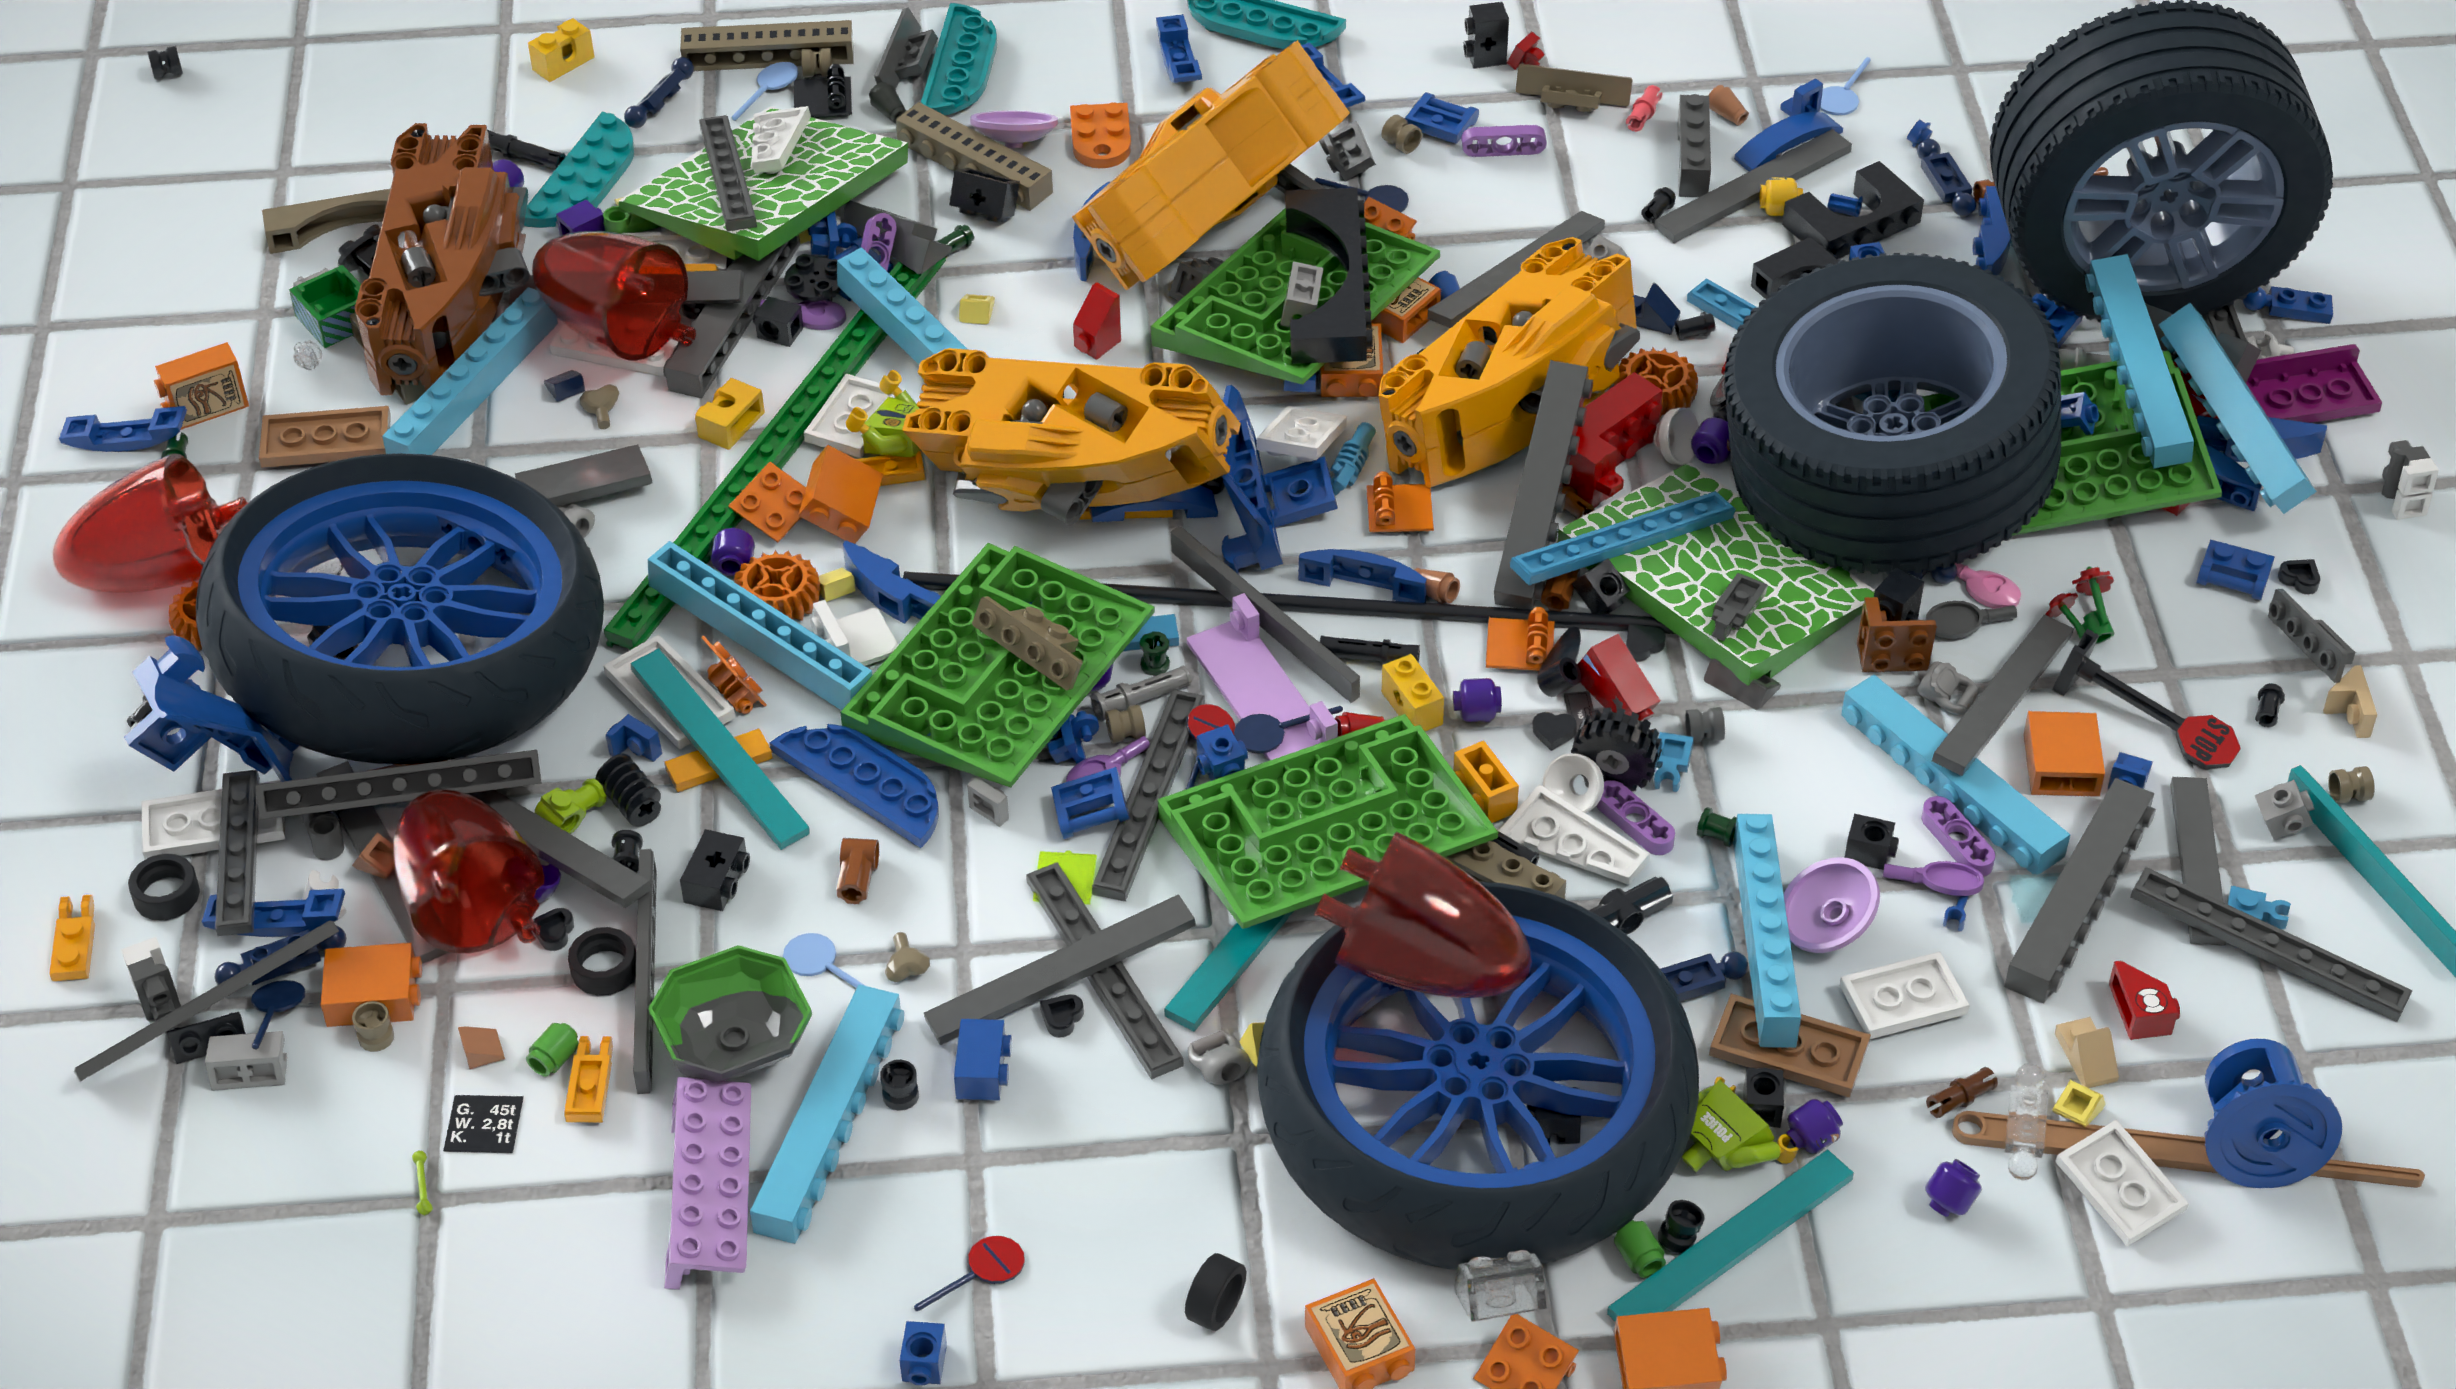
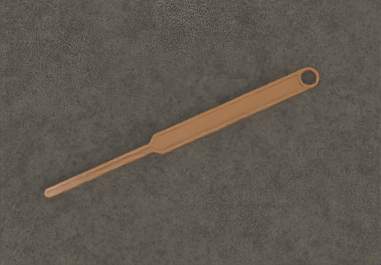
(2167, 1149)

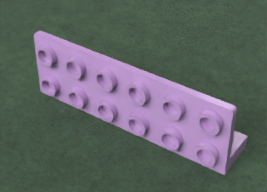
(1256, 682)
(709, 1178)

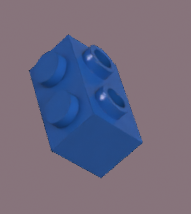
(980, 1059)

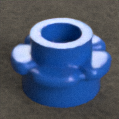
(1919, 132)

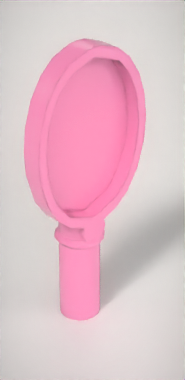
(1989, 587)

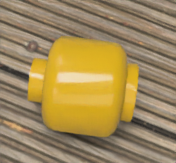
(1776, 193)

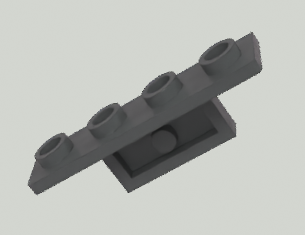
(906, 51)
(2311, 635)

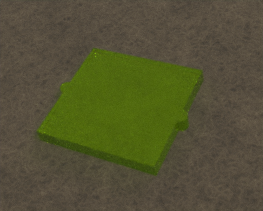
(1076, 866)

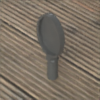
(1963, 618)

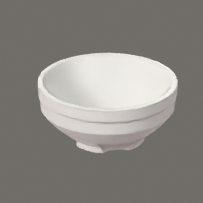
(1675, 435)
(1561, 775)

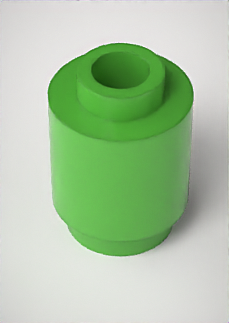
(552, 1049)
(1640, 1248)

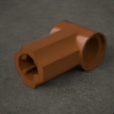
(1559, 591)
(857, 862)

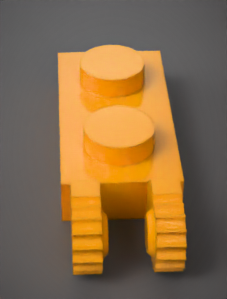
(73, 941)
(589, 1082)

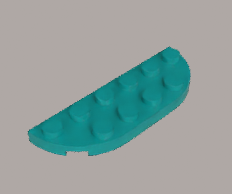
(1267, 21)
(961, 61)
(585, 172)

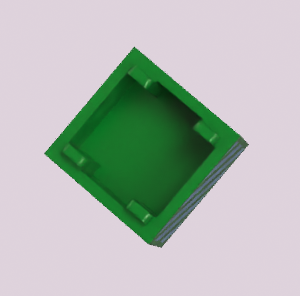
(325, 305)

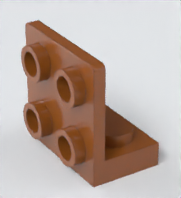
(1893, 644)

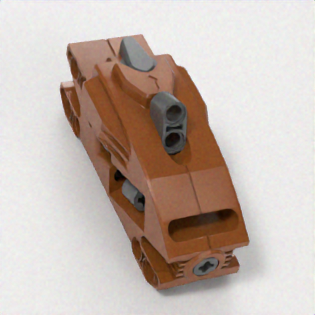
(455, 257)

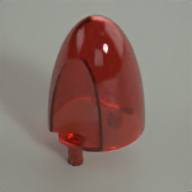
(615, 290)
(143, 530)
(465, 873)
(1427, 926)

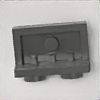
(1347, 151)

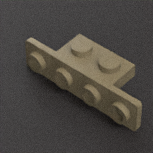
(1573, 87)
(1032, 639)

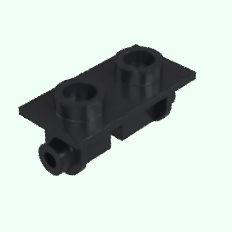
(193, 1040)

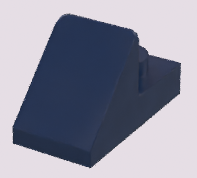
(1656, 311)

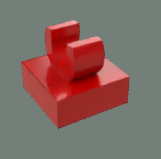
(1526, 52)

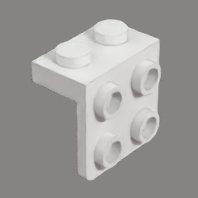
(859, 635)

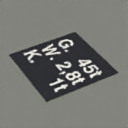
(483, 1123)

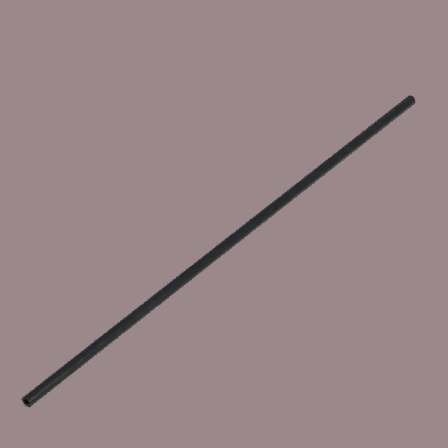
(1349, 605)

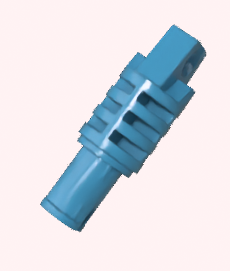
(1352, 458)

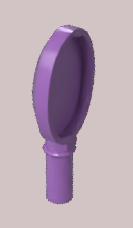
(821, 314)
(1103, 762)
(1941, 876)

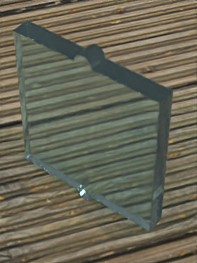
(2031, 893)

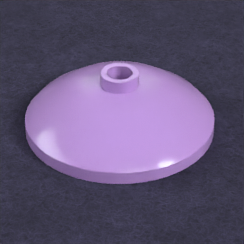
(1014, 126)
(1821, 895)

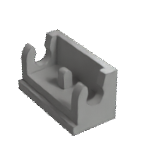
(1301, 291)
(235, 1064)

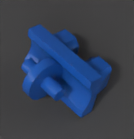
(828, 236)
(1073, 730)

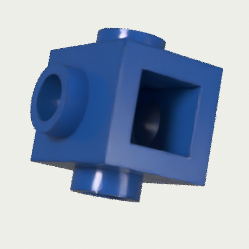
(1220, 753)

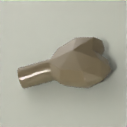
(600, 403)
(905, 960)

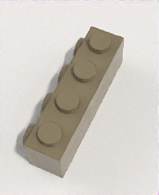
(1497, 865)

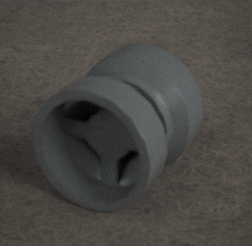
(1705, 724)

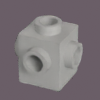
(2285, 809)

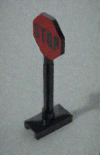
(2201, 738)

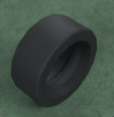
(169, 905)
(607, 981)
(1215, 1292)

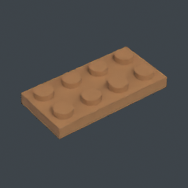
(322, 436)
(1824, 1055)

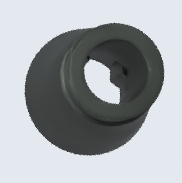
(886, 100)

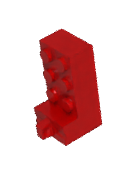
(1614, 431)

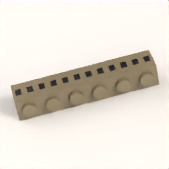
(765, 44)
(962, 147)

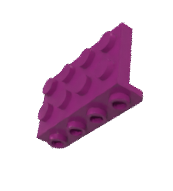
(2313, 385)

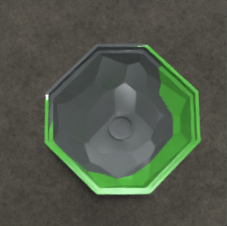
(730, 1014)

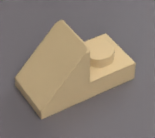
(2354, 698)
(2089, 1051)

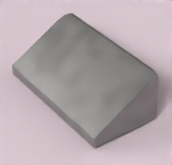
(1726, 681)

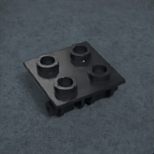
(825, 95)

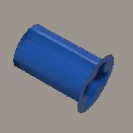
(1845, 204)

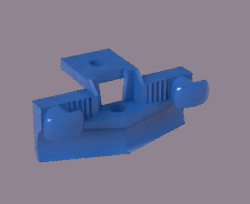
(1250, 498)
(199, 715)

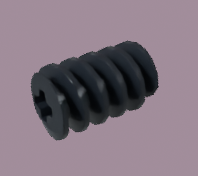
(629, 790)

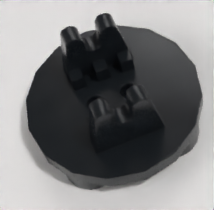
(361, 252)
(812, 278)

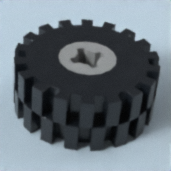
(1619, 746)

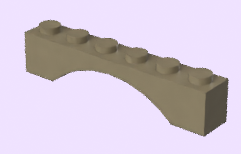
(298, 224)

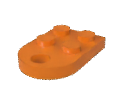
(1098, 131)

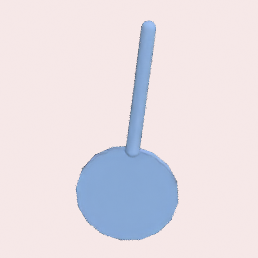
(771, 78)
(1842, 100)
(813, 955)

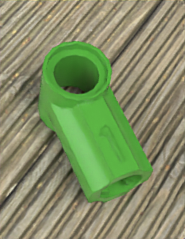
(623, 221)

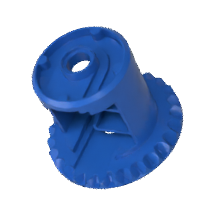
(2257, 1108)

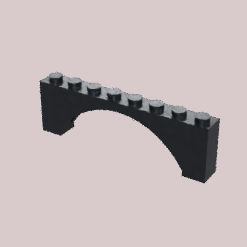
(1343, 324)

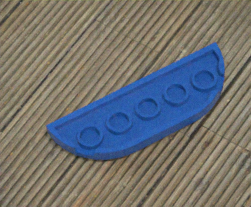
(865, 777)

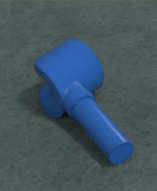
(1957, 912)

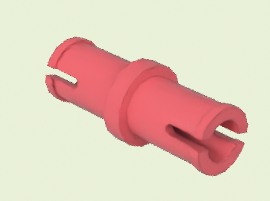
(1644, 108)

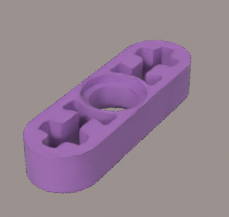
(1483, 149)
(886, 239)
(1956, 822)
(1639, 831)

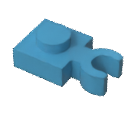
(1673, 758)
(2254, 904)

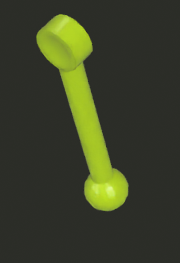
(424, 1206)

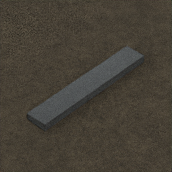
(2196, 844)
(237, 854)

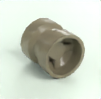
(816, 62)
(1404, 135)
(1125, 723)
(2352, 784)
(373, 1026)

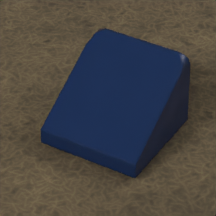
(565, 385)

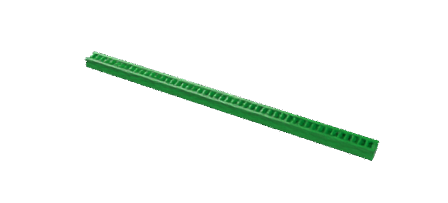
(775, 444)

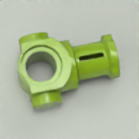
(569, 807)

